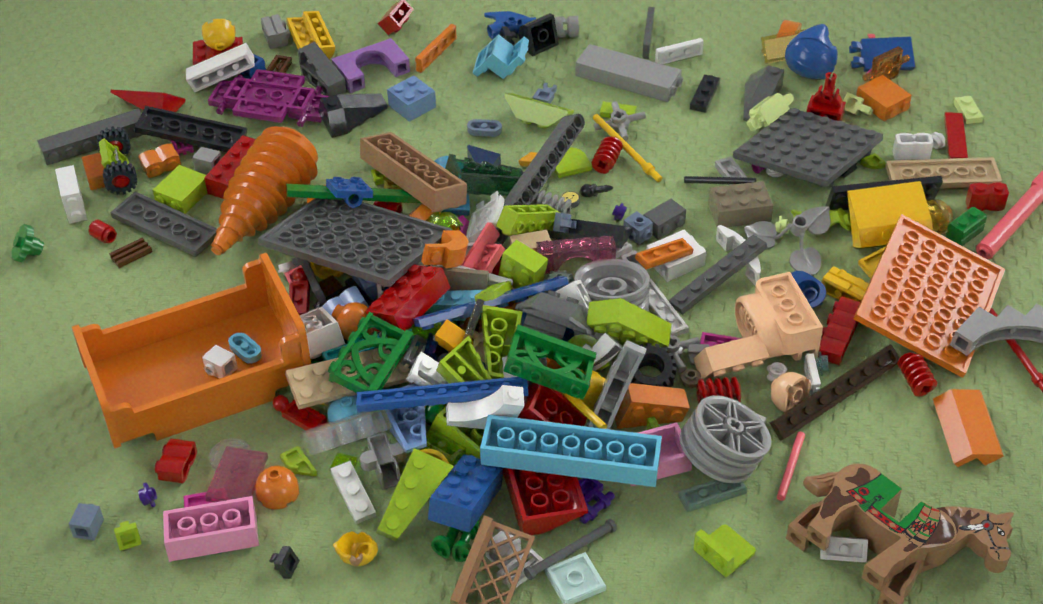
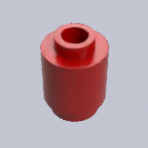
(102, 231)

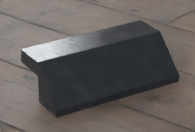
(595, 229)

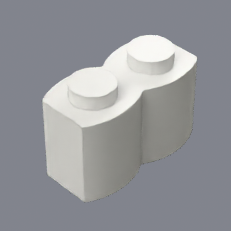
(912, 146)

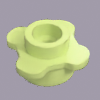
(781, 225)

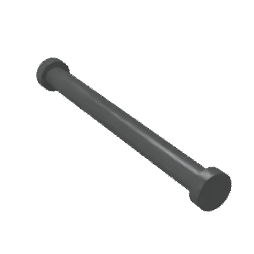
(609, 526)

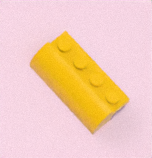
(311, 29)

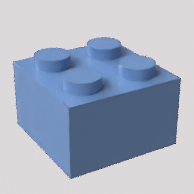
(411, 98)

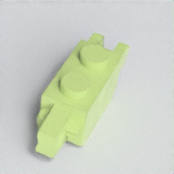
(769, 110)

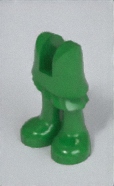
(443, 544)

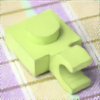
(855, 104)

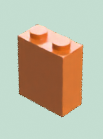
(884, 97)

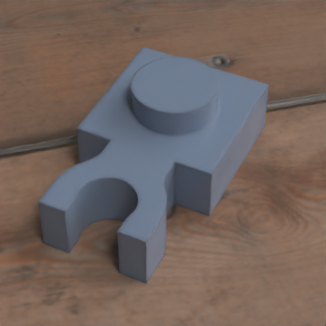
(545, 94)

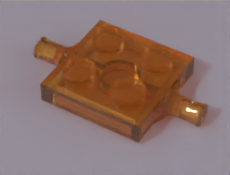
(887, 64)

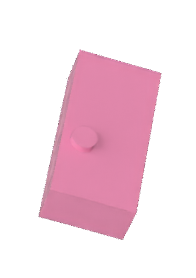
(210, 528)

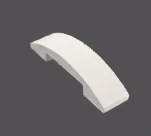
(730, 240)

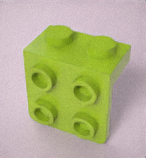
(723, 549)

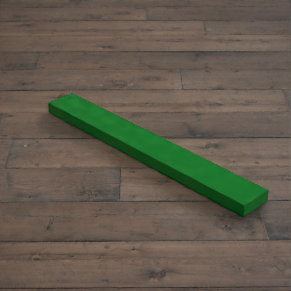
(323, 192)

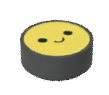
(575, 198)

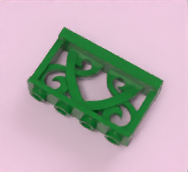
(567, 355)
(375, 381)

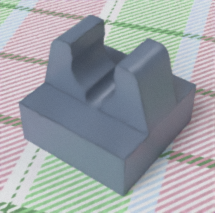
(563, 222)

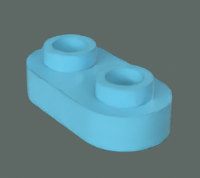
(245, 347)

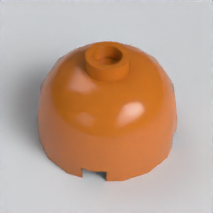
(276, 487)

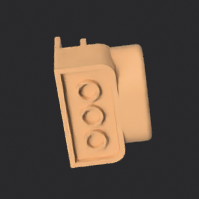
(779, 317)

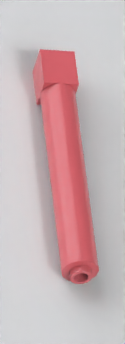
(1012, 219)

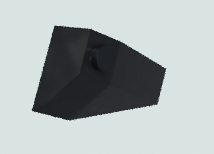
(347, 111)

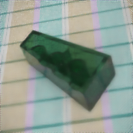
(484, 177)

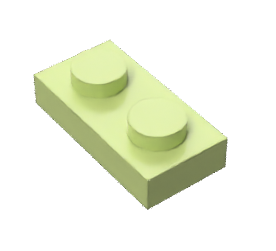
(968, 107)

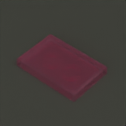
(236, 474)

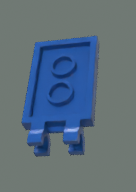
(873, 47)

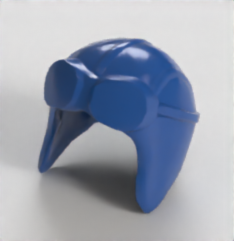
(812, 53)

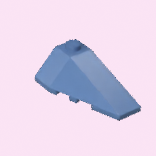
(408, 426)

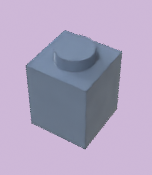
(86, 521)

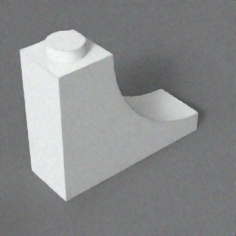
(505, 402)

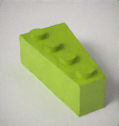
(497, 331)
(416, 485)

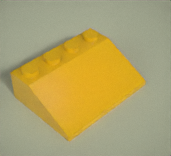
(877, 210)

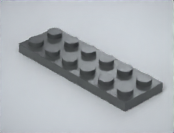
(165, 223)

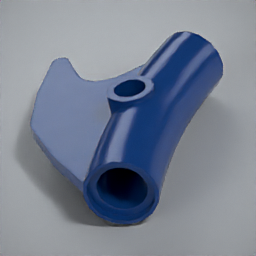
(508, 19)

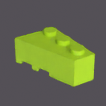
(462, 364)

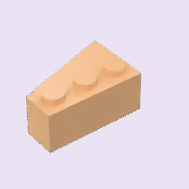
(730, 357)

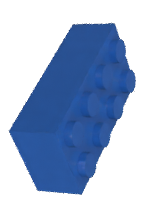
(465, 493)

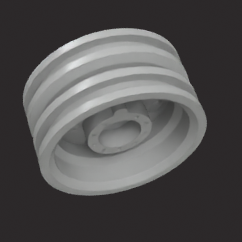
(614, 280)
(725, 439)

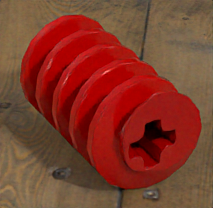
(607, 154)
(917, 374)
(726, 388)

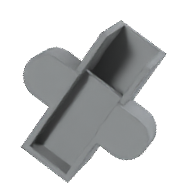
(383, 459)

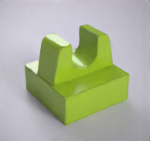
(127, 535)

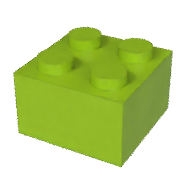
(522, 265)

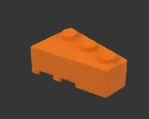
(648, 401)

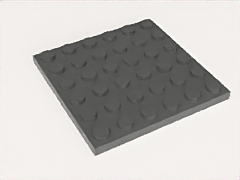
(808, 146)

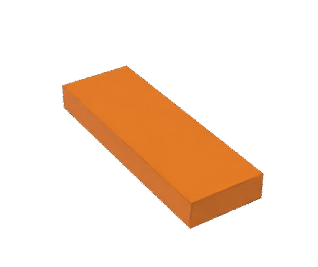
(664, 253)

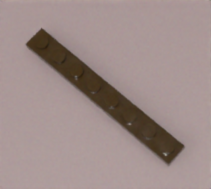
(834, 392)

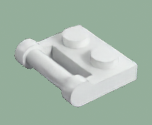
(425, 368)

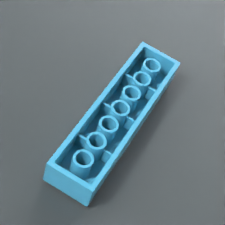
(571, 450)

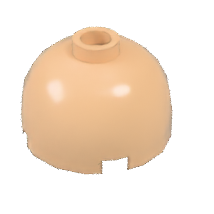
(789, 390)

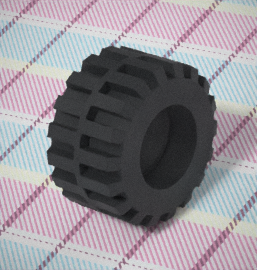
(660, 360)

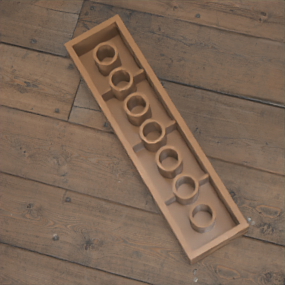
(413, 171)

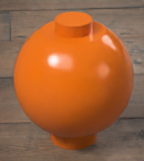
(349, 317)

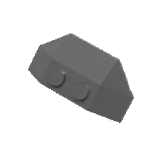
(558, 310)

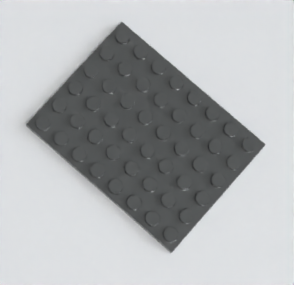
(356, 240)

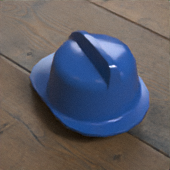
(811, 288)

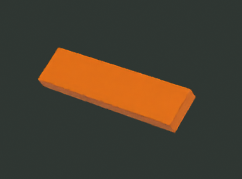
(435, 48)

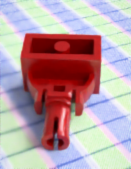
(827, 102)

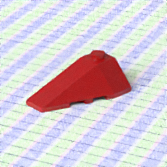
(151, 99)

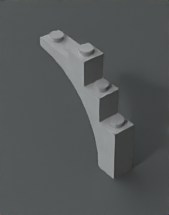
(1009, 324)
(617, 383)

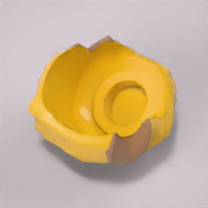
(356, 548)

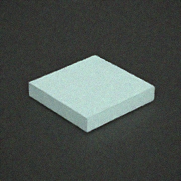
(575, 579)

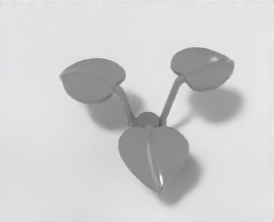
(814, 220)

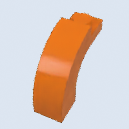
(449, 252)

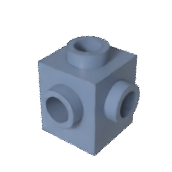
(641, 227)

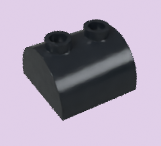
(540, 33)

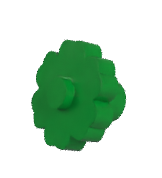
(26, 244)

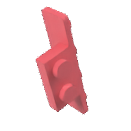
(484, 251)

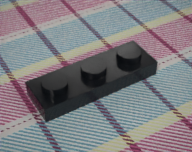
(705, 93)

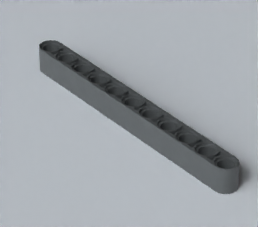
(544, 164)

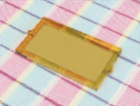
(775, 46)

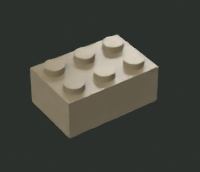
(740, 204)

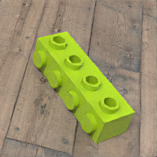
(526, 219)

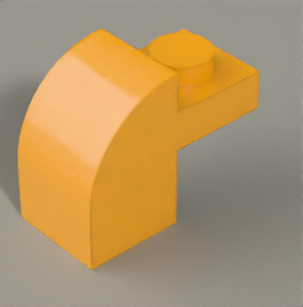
(449, 336)

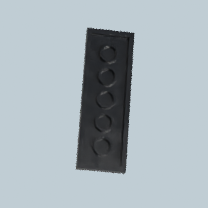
(188, 129)
(839, 197)

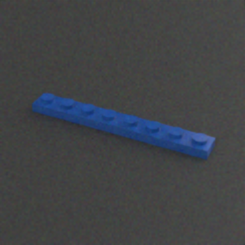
(465, 310)
(434, 394)

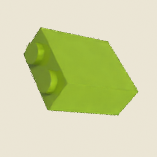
(181, 189)

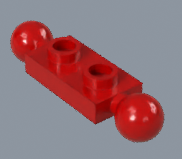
(300, 291)
(304, 418)

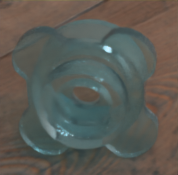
(822, 363)

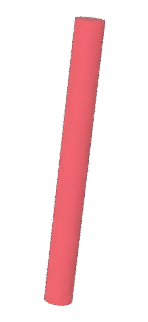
(790, 466)

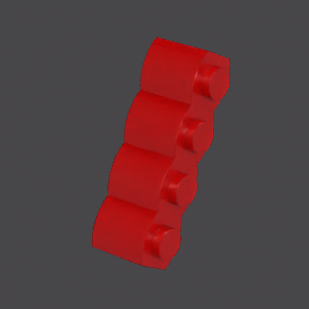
(840, 330)

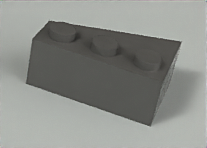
(320, 70)

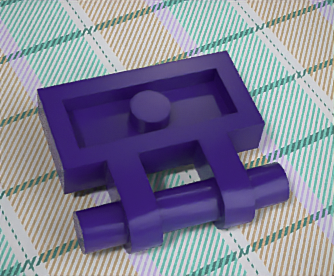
(592, 490)

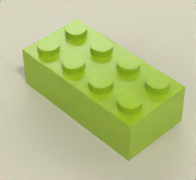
(628, 322)

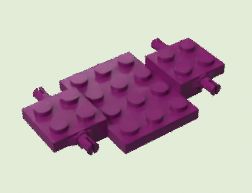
(268, 97)

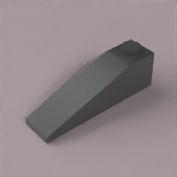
(761, 85)

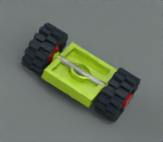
(118, 172)

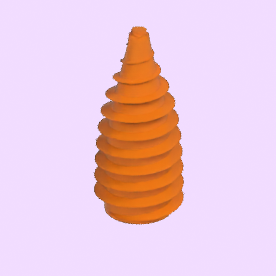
(259, 184)

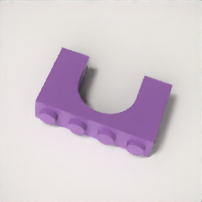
(384, 53)

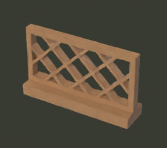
(476, 556)

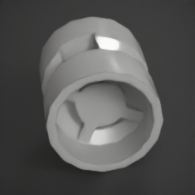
(572, 26)

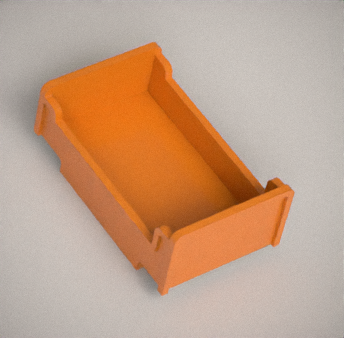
(153, 366)

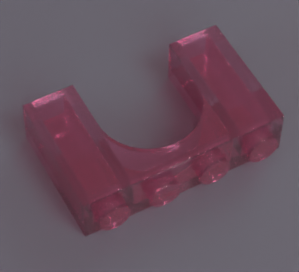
(561, 250)

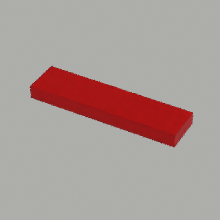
(955, 135)

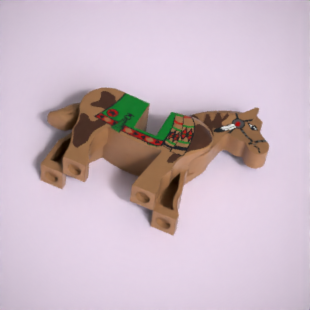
(924, 539)

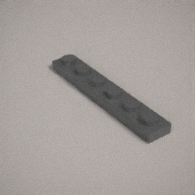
(718, 274)

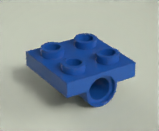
(344, 188)

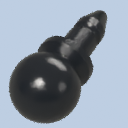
(592, 190)

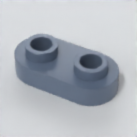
(481, 127)

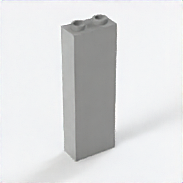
(628, 73)

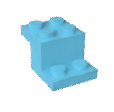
(501, 57)

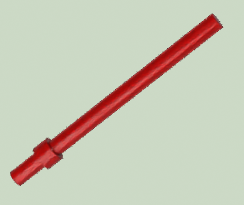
(1036, 377)

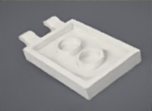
(485, 213)

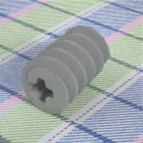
(561, 205)

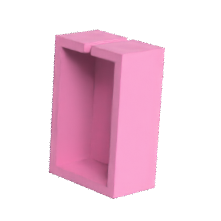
(672, 457)

